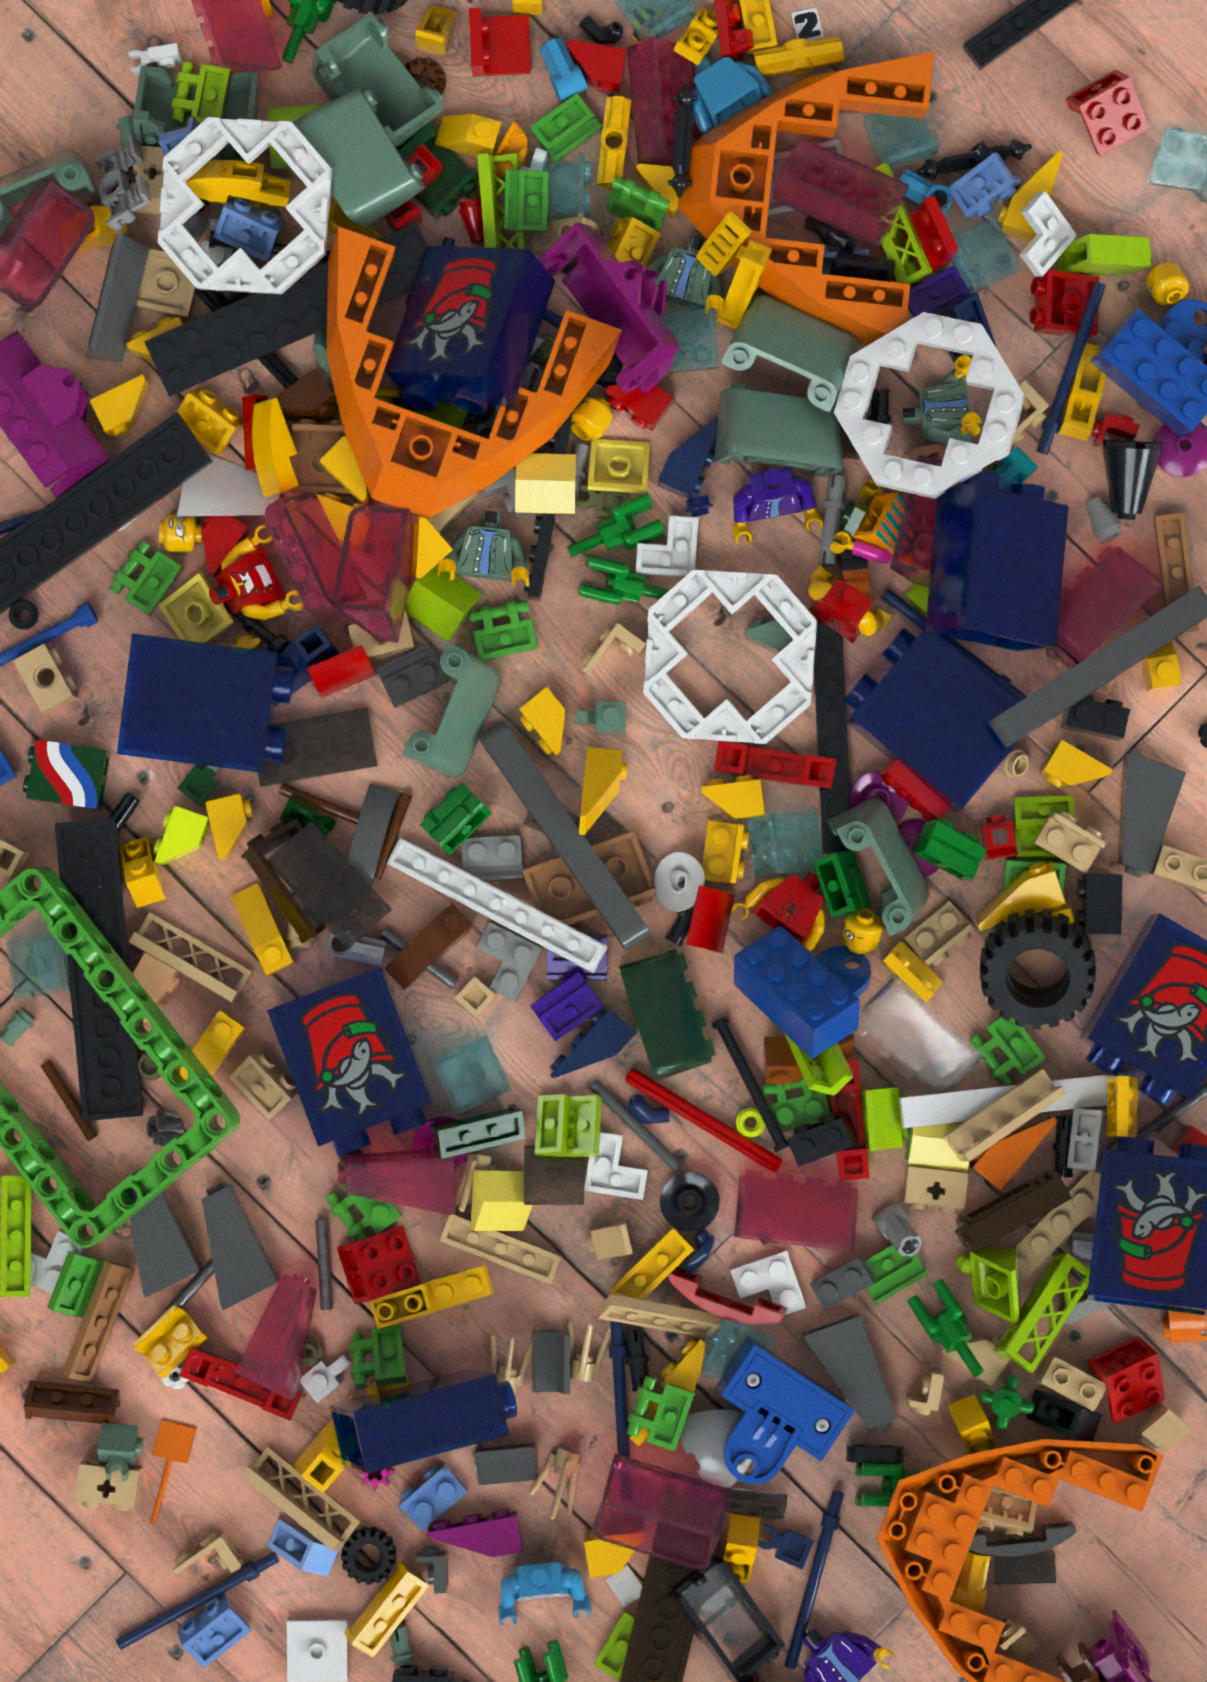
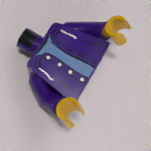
(773, 495)
(841, 1656)

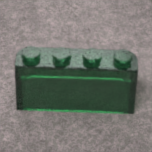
(667, 1014)

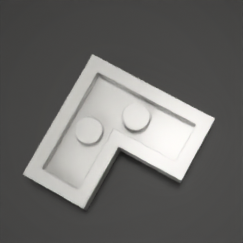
(1051, 231)
(677, 556)
(608, 1177)
(47, 1269)
(774, 1274)

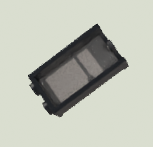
(727, 1620)

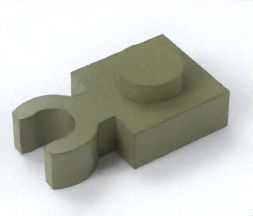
(603, 502)

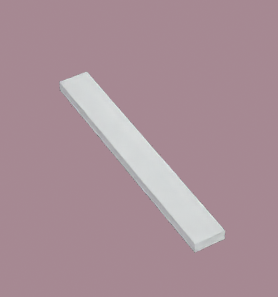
(497, 905)
(961, 1105)

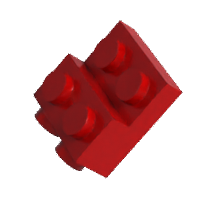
(933, 234)
(1061, 302)

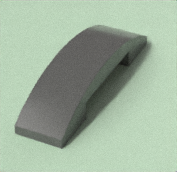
(371, 831)
(1052, 1536)

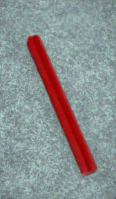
(703, 1120)

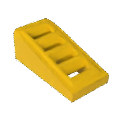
(717, 259)

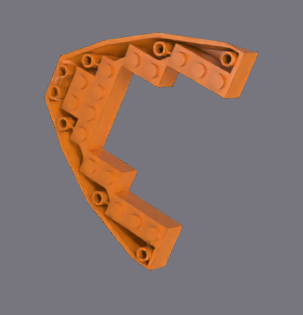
(734, 173)
(417, 459)
(939, 1512)

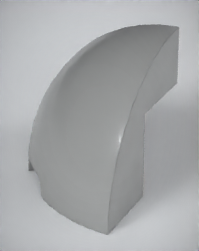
(705, 1437)

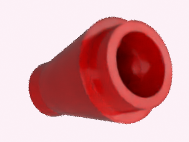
(471, 215)

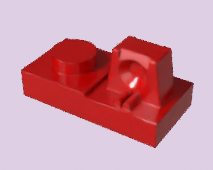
(732, 38)

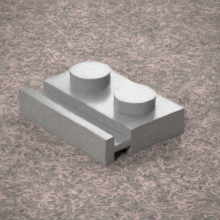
(493, 857)

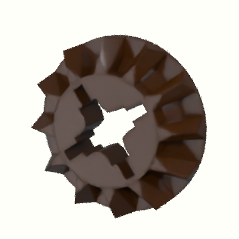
(434, 72)

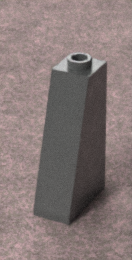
(1146, 808)
(161, 1245)
(236, 1250)
(851, 1363)

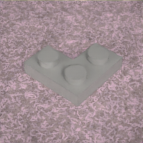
(517, 959)

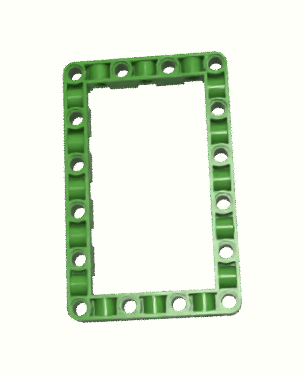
(163, 1044)

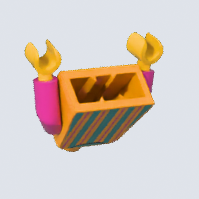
(878, 528)

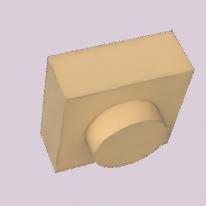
(475, 997)

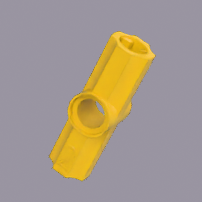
(799, 56)
(614, 125)
(972, 1581)

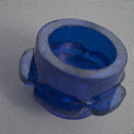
(698, 506)

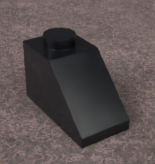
(1064, 1416)

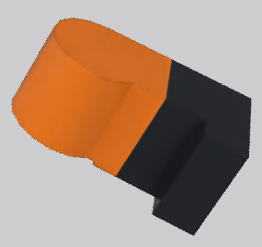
(855, 572)

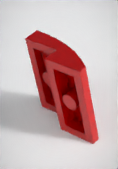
(341, 671)
(710, 919)

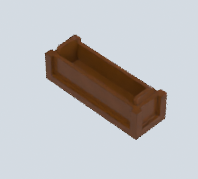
(71, 1402)

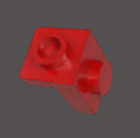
(1118, 425)

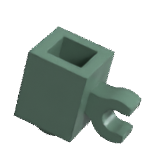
(608, 718)
(119, 1448)

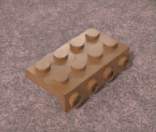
(311, 444)
(561, 896)

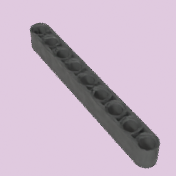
(1100, 667)
(564, 835)

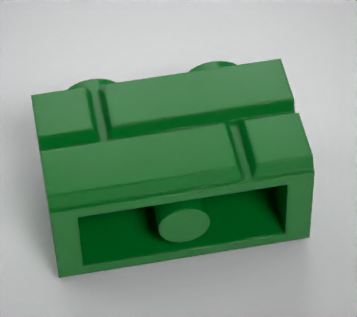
(455, 818)
(950, 849)
(841, 884)

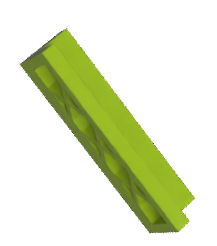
(490, 201)
(899, 250)
(828, 1067)
(15, 1236)
(1033, 1310)

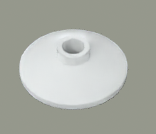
(670, 877)

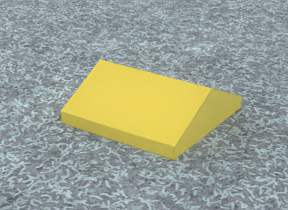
(619, 466)
(546, 484)
(193, 612)
(931, 1150)
(498, 1201)

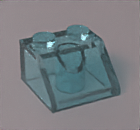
(37, 967)
(471, 1075)

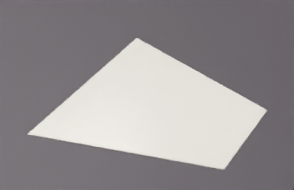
(223, 491)

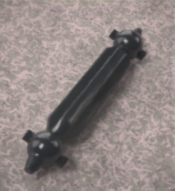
(682, 140)
(965, 161)

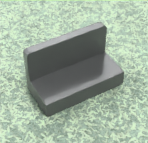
(551, 1361)
(506, 1464)

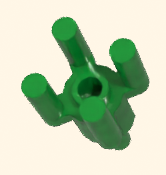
(303, 20)
(621, 528)
(620, 583)
(947, 1326)
(1007, 1401)
(891, 1474)
(553, 1660)

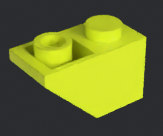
(183, 835)

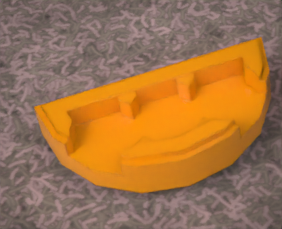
(513, 142)

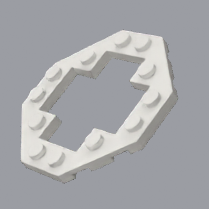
(309, 208)
(897, 352)
(665, 652)

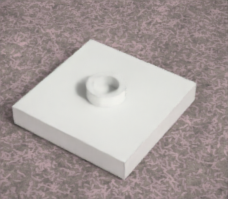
(317, 1650)

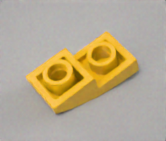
(698, 37)

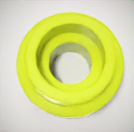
(740, 1122)

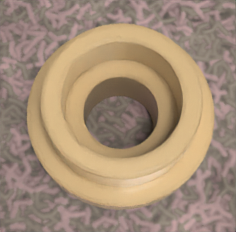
(1015, 763)

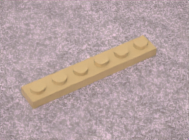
(1058, 1223)

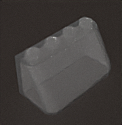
(916, 1037)

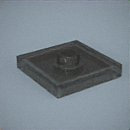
(552, 1179)

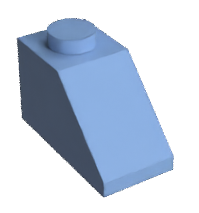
(301, 1548)

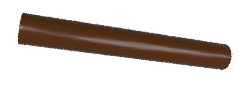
(321, 804)
(392, 832)
(68, 1099)

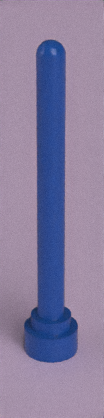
(81, 617)

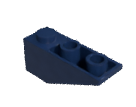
(687, 462)
(304, 651)
(601, 1042)

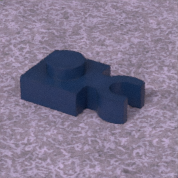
(790, 1547)

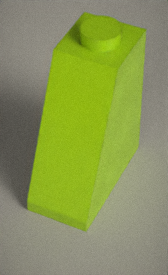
(1106, 255)

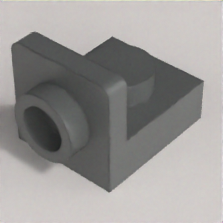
(439, 1571)

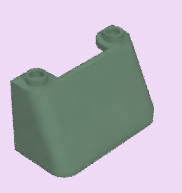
(364, 60)
(154, 100)
(365, 165)
(64, 169)
(796, 343)
(777, 431)
(463, 719)
(874, 825)

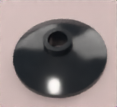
(694, 1217)

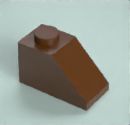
(308, 399)

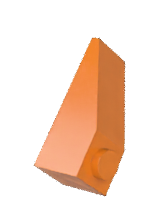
(1006, 1156)

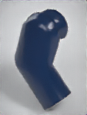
(645, 1113)
(702, 1252)

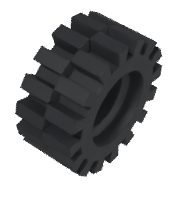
(361, 1572)

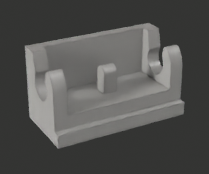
(1086, 1140)

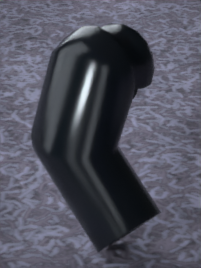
(601, 34)

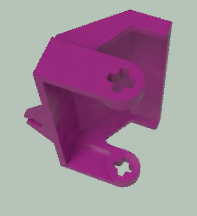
(619, 296)
(46, 417)

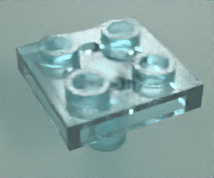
(695, 326)

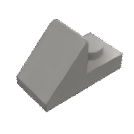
(505, 483)

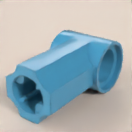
(565, 76)
(921, 189)

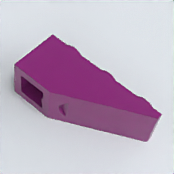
(488, 1535)

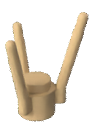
(474, 1162)
(582, 1365)
(506, 1372)
(567, 1466)

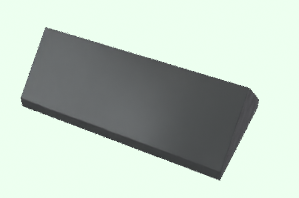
(117, 299)

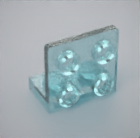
(656, 17)
(900, 139)
(1182, 162)
(568, 191)
(984, 256)
(785, 842)
(727, 1343)

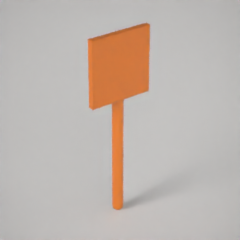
(174, 1444)

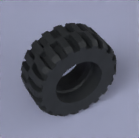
(1044, 1004)

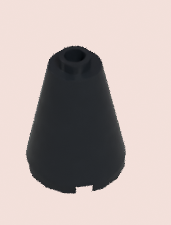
(1130, 474)

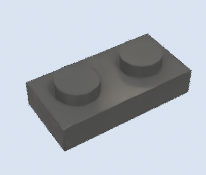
(843, 1282)

